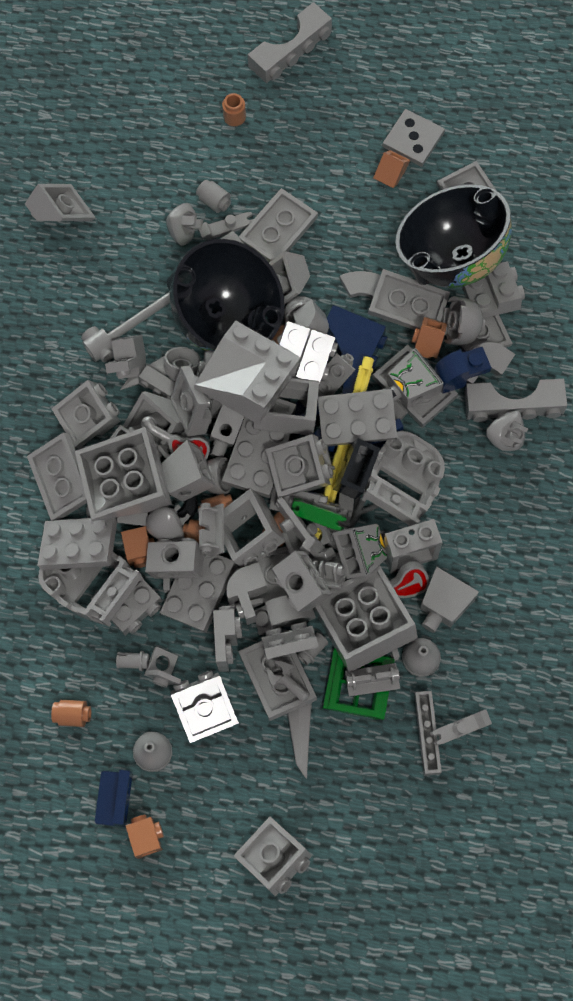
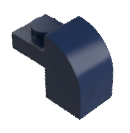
(460, 366)

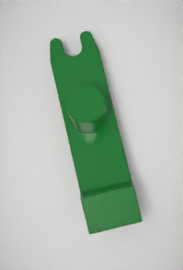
(317, 514)

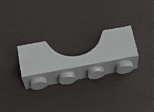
(271, 59)
(485, 402)

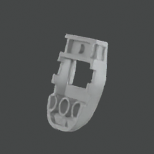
(412, 464)
(71, 583)

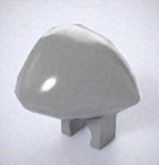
(182, 223)
(507, 432)
(166, 524)

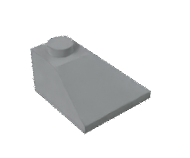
(57, 203)
(292, 273)
(161, 412)

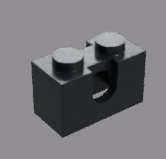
(359, 456)

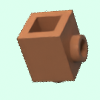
(429, 337)
(136, 546)
(144, 836)

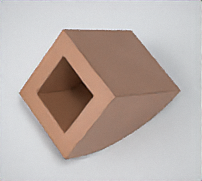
(391, 168)

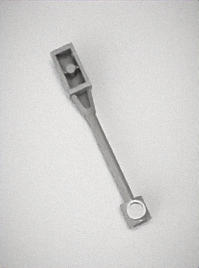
(98, 342)

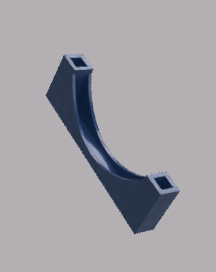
(356, 337)

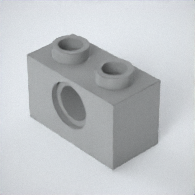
(187, 565)
(314, 587)

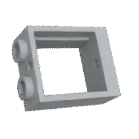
(294, 424)
(238, 513)
(420, 547)

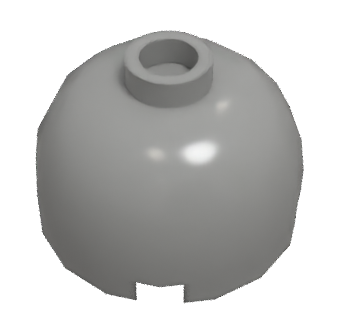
(463, 321)

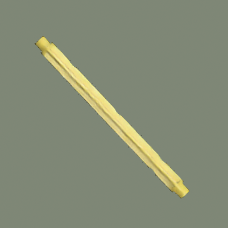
(361, 385)

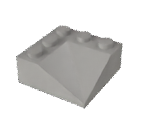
(247, 372)
(123, 476)
(365, 619)

